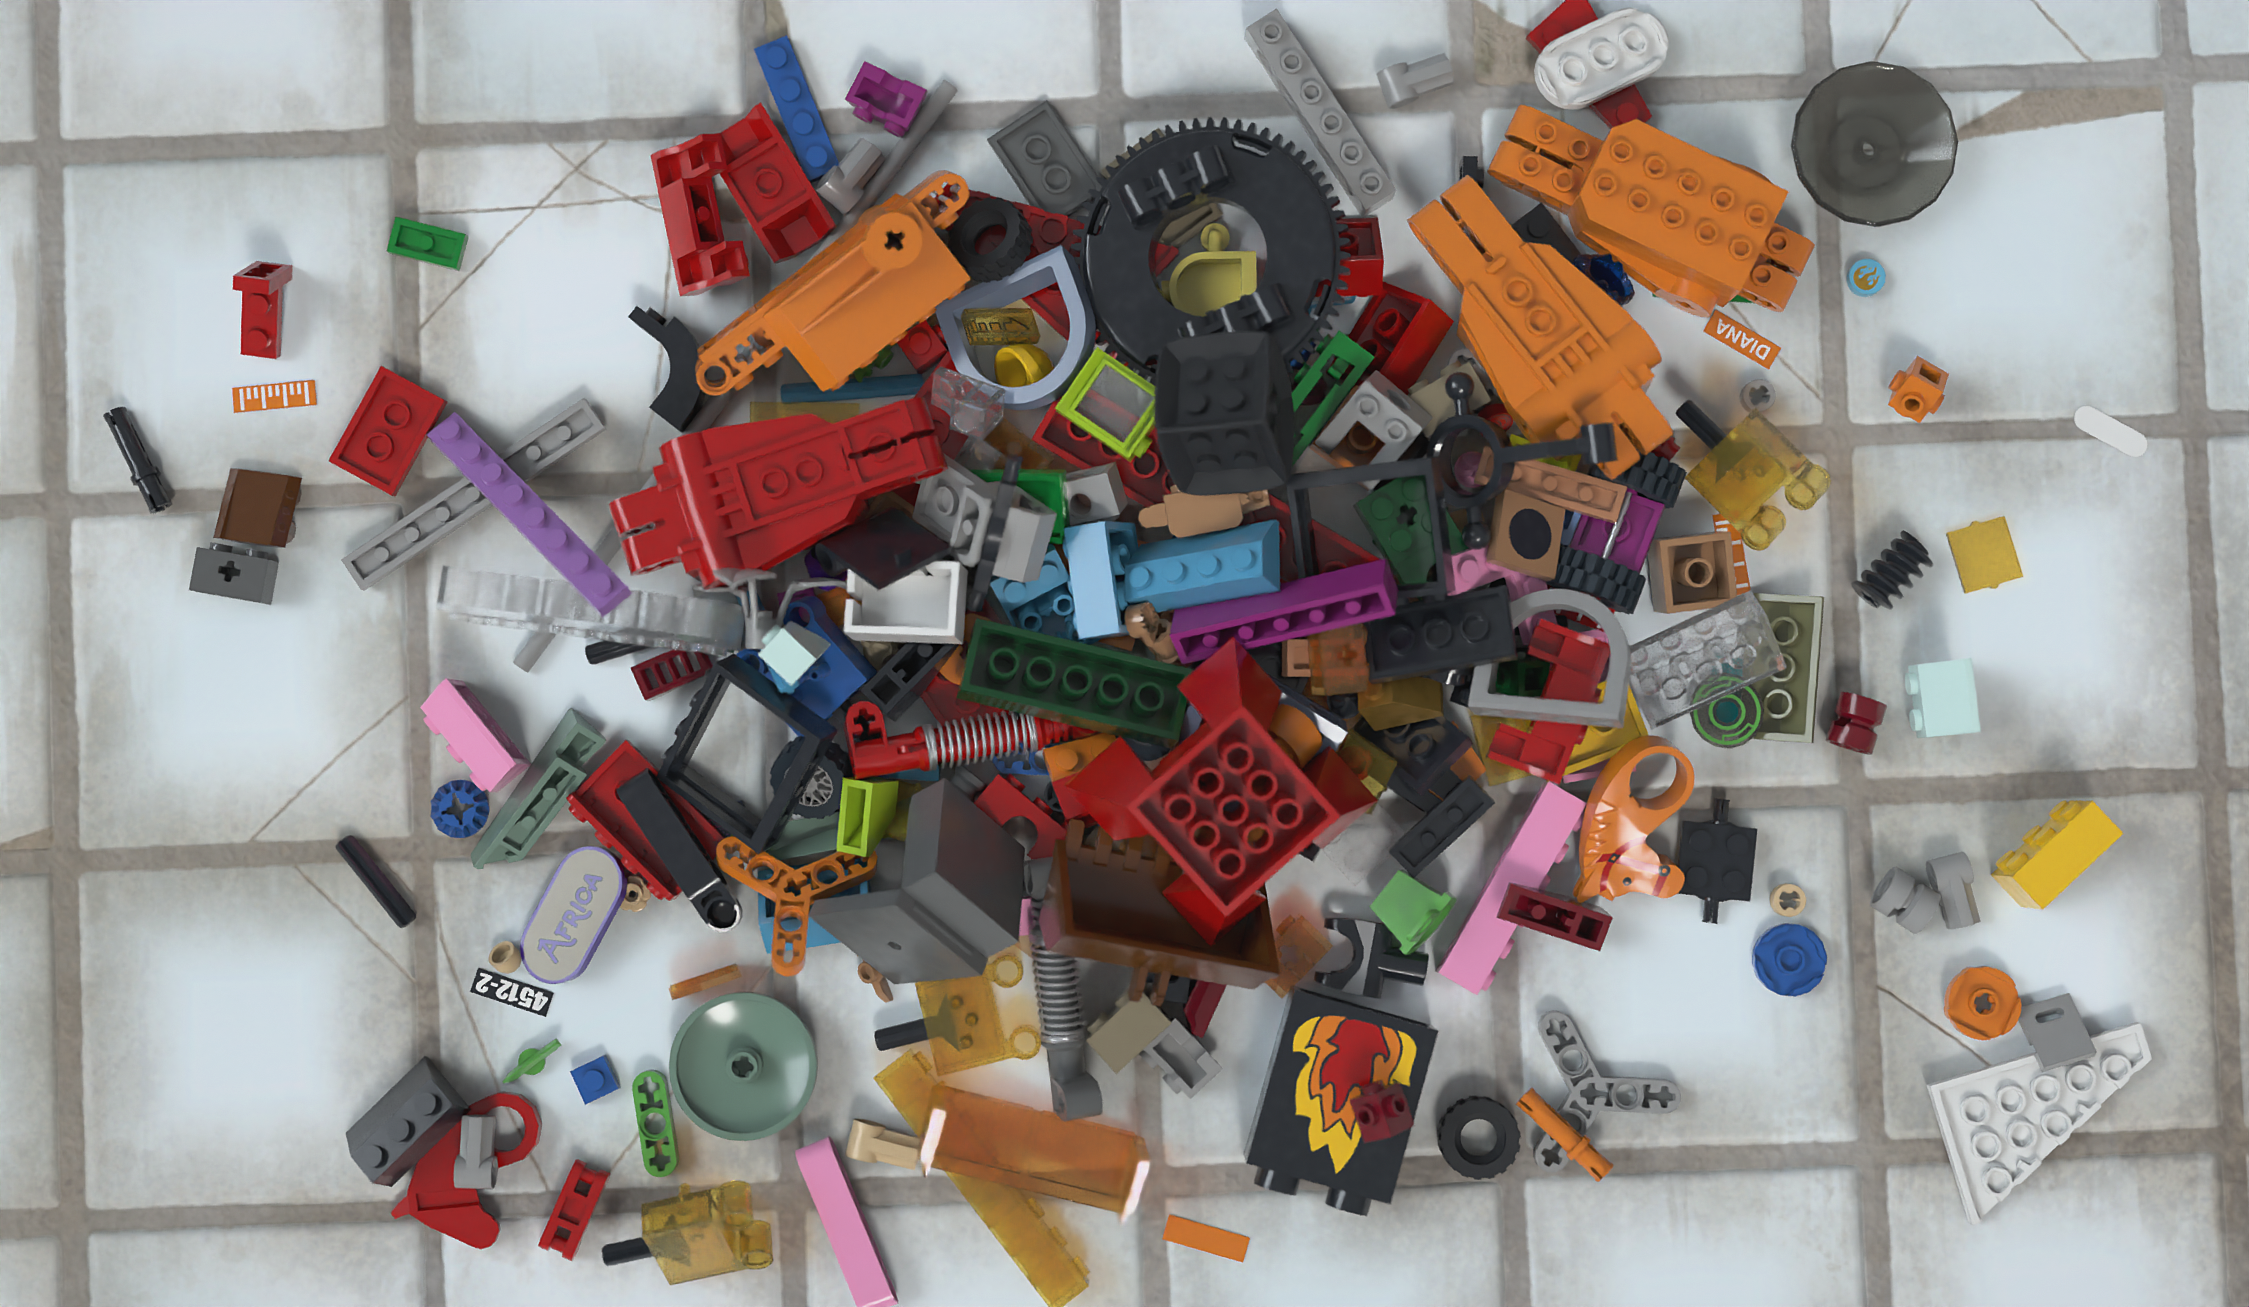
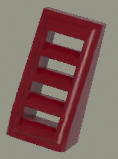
(654, 663)

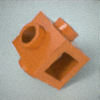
(1918, 389)

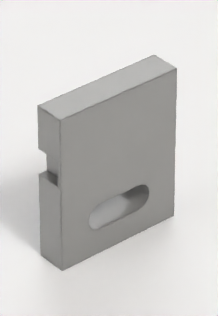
(2058, 1040)

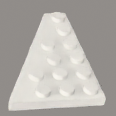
(2013, 1114)

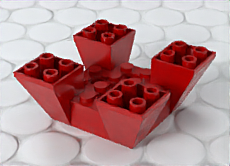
(1166, 802)

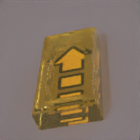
(1000, 326)

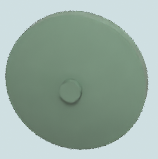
(743, 1066)

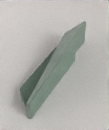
(540, 792)
(807, 837)

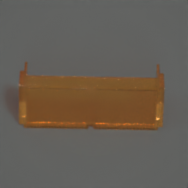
(1032, 1150)

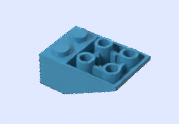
(1041, 604)

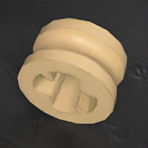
(1787, 911)

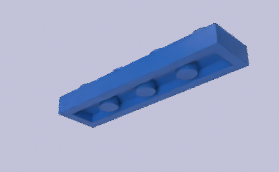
(797, 108)

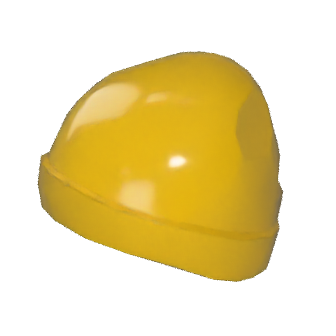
(1021, 365)

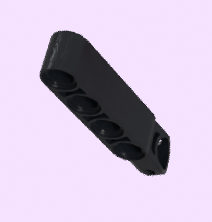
(681, 851)

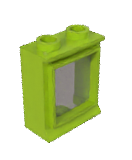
(1111, 405)

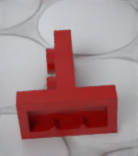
(262, 307)

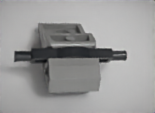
(986, 524)

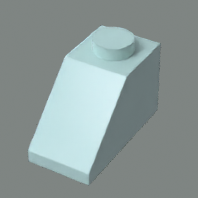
(792, 650)

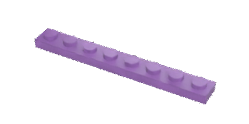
(529, 515)

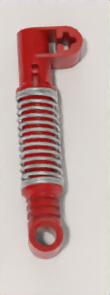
(948, 744)

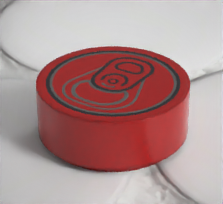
(1498, 415)

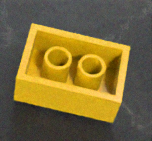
(2055, 853)

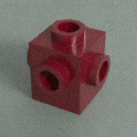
(1381, 1111)

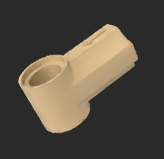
(874, 1143)

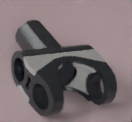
(1372, 960)

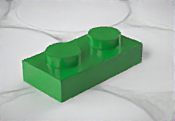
(427, 243)

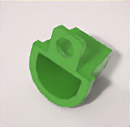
(1412, 910)

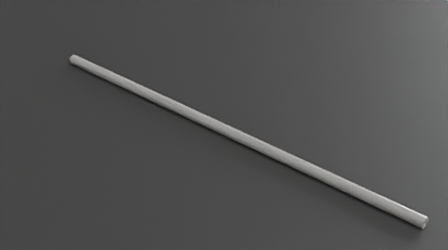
(715, 404)

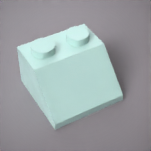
(1943, 698)

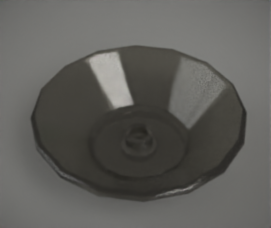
(1901, 121)

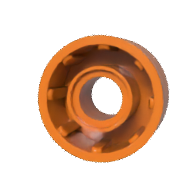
(1295, 734)

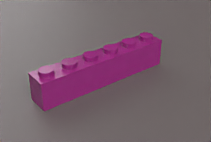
(1294, 611)

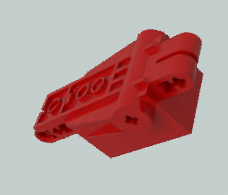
(771, 488)

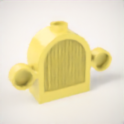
(1211, 277)

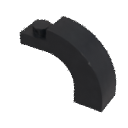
(681, 395)

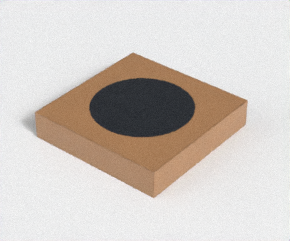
(1526, 535)

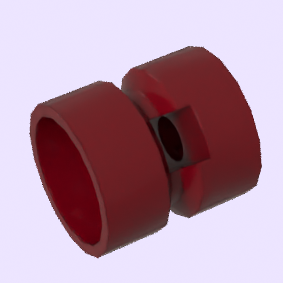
(1856, 723)

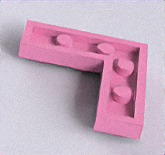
(1473, 571)

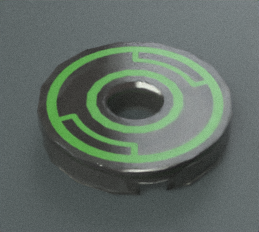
(1734, 733)

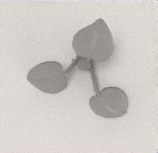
(757, 621)

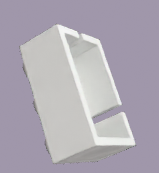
(912, 608)

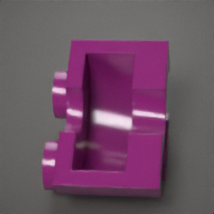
(885, 99)

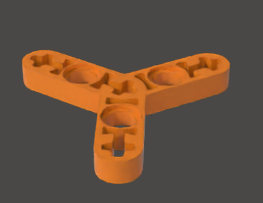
(787, 903)

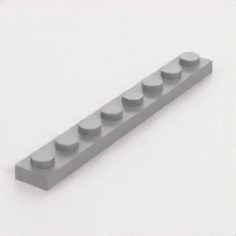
(464, 501)

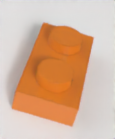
(1074, 755)

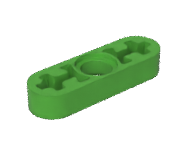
(642, 1097)

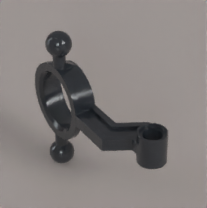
(1595, 444)

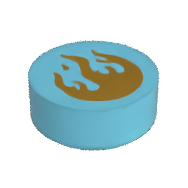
(1866, 277)

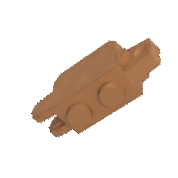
(1201, 514)

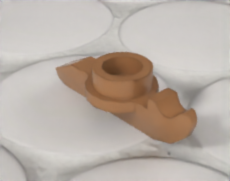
(879, 982)

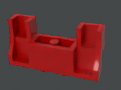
(692, 216)
(1574, 677)

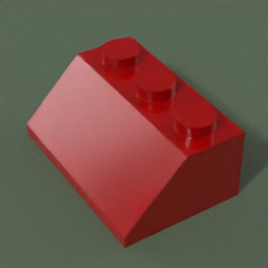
(1366, 260)
(1401, 335)

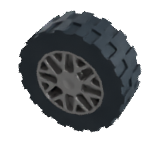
(825, 787)

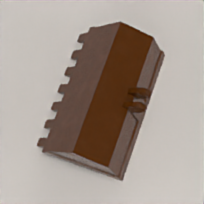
(1114, 912)

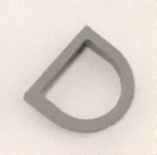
(1607, 714)

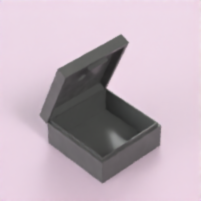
(954, 898)

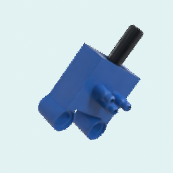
(834, 675)

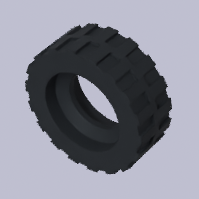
(1006, 256)
(1450, 1137)

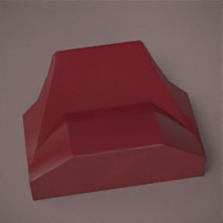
(1201, 1005)

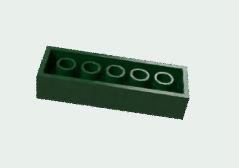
(1073, 683)

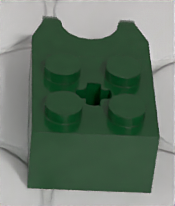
(1406, 548)

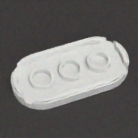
(1601, 58)

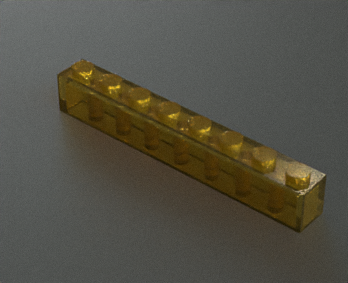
(1003, 1209)

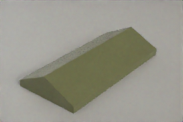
(1792, 693)

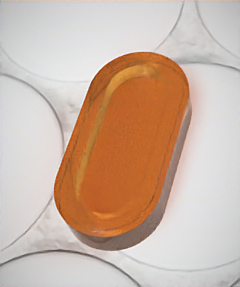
(704, 981)

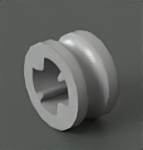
(1753, 386)

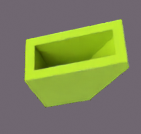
(868, 803)

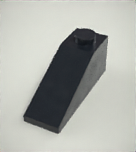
(907, 676)

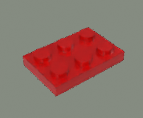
(387, 431)

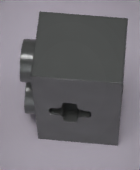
(213, 567)

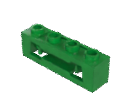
(1347, 354)

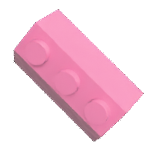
(473, 735)

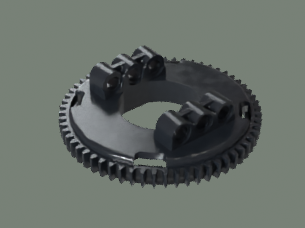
(1179, 177)

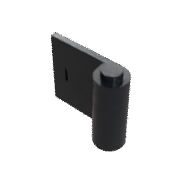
(881, 549)

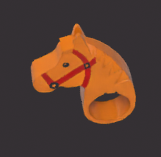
(1615, 827)

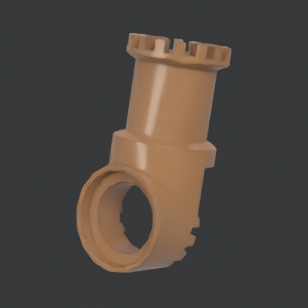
(1145, 624)

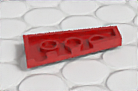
(1570, 15)

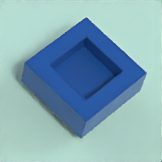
(595, 1079)

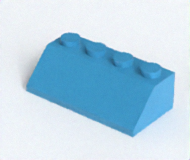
(1205, 567)

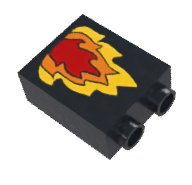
(1304, 1107)

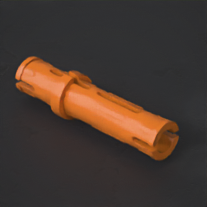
(1564, 1134)

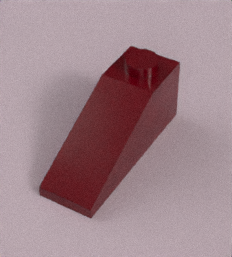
(1555, 915)

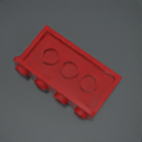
(602, 807)

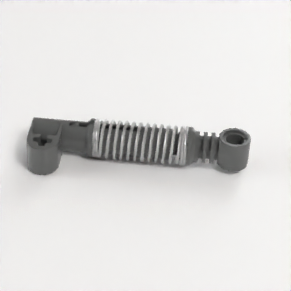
(1072, 1087)

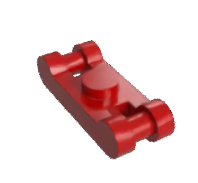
(574, 1209)

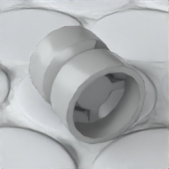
(1909, 902)

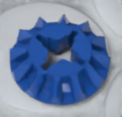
(473, 818)

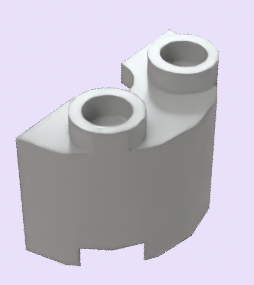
(1182, 1058)

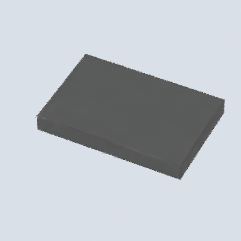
(1045, 162)

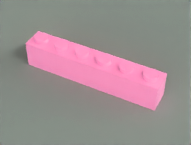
(1526, 862)

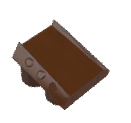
(258, 508)

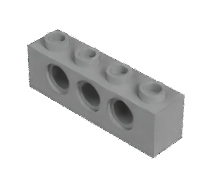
(1104, 490)

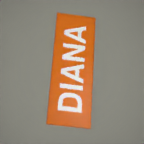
(1742, 339)

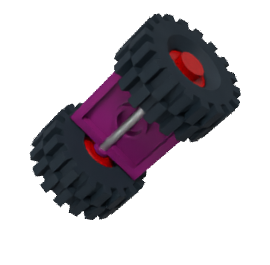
(1609, 556)

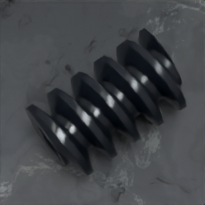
(1892, 571)

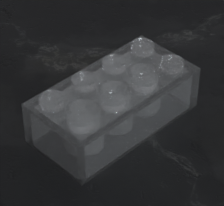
(1703, 659)

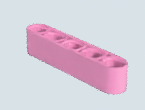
(845, 1224)

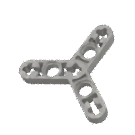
(1579, 1079)

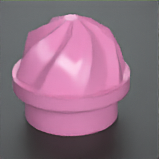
(1466, 468)

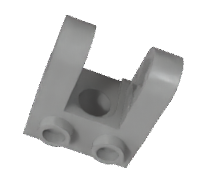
(1385, 413)

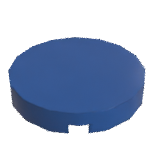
(1789, 959)

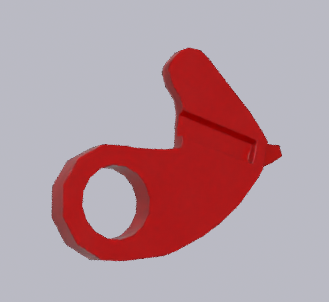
(454, 1210)

